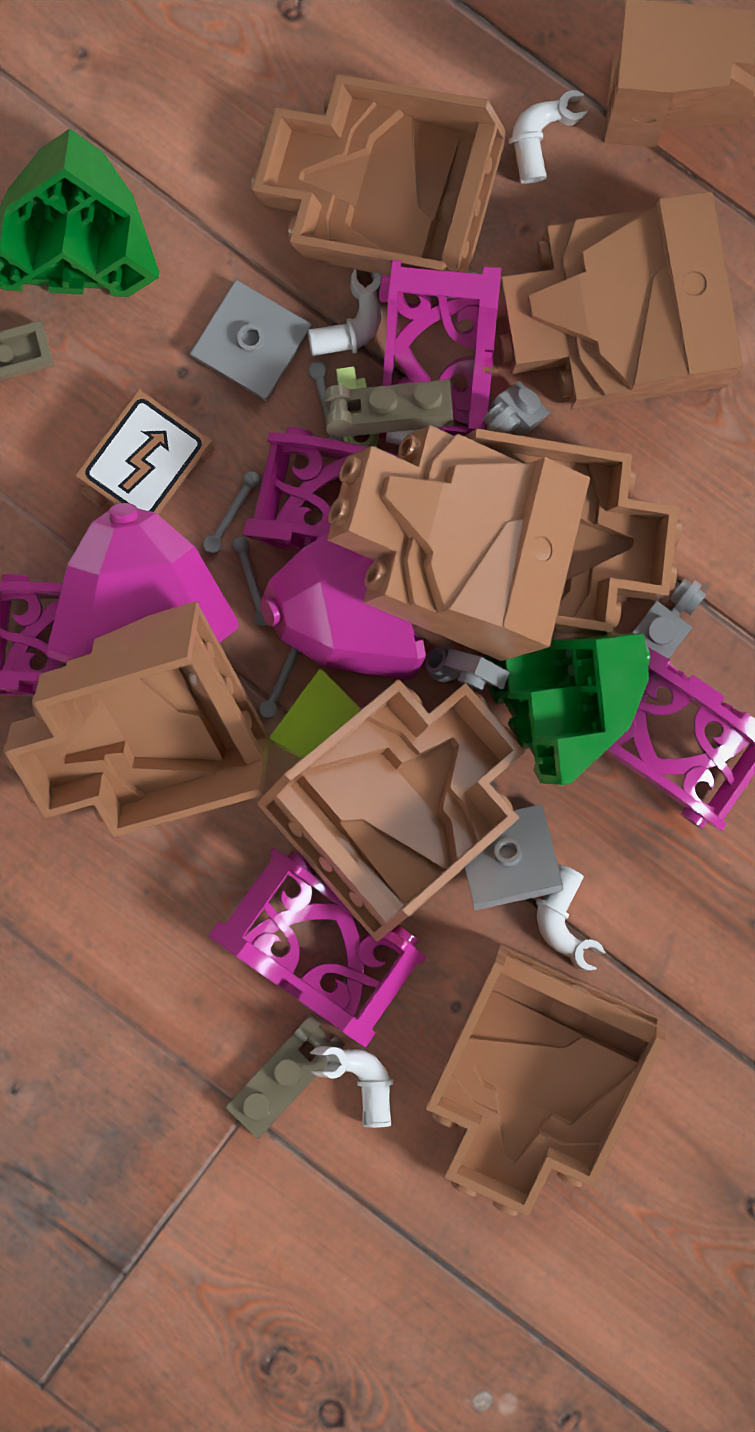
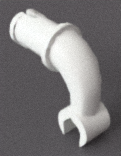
(528, 134)
(354, 332)
(552, 916)
(372, 1079)

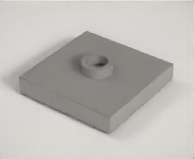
(251, 340)
(516, 864)

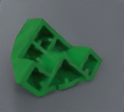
(73, 225)
(573, 699)

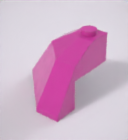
(129, 570)
(322, 613)

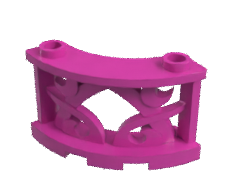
(473, 299)
(290, 529)
(16, 673)
(736, 734)
(341, 1003)

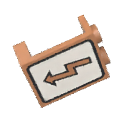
(143, 457)

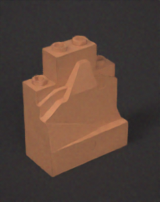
(680, 70)
(383, 175)
(626, 306)
(462, 538)
(620, 541)
(142, 728)
(397, 801)
(540, 1081)

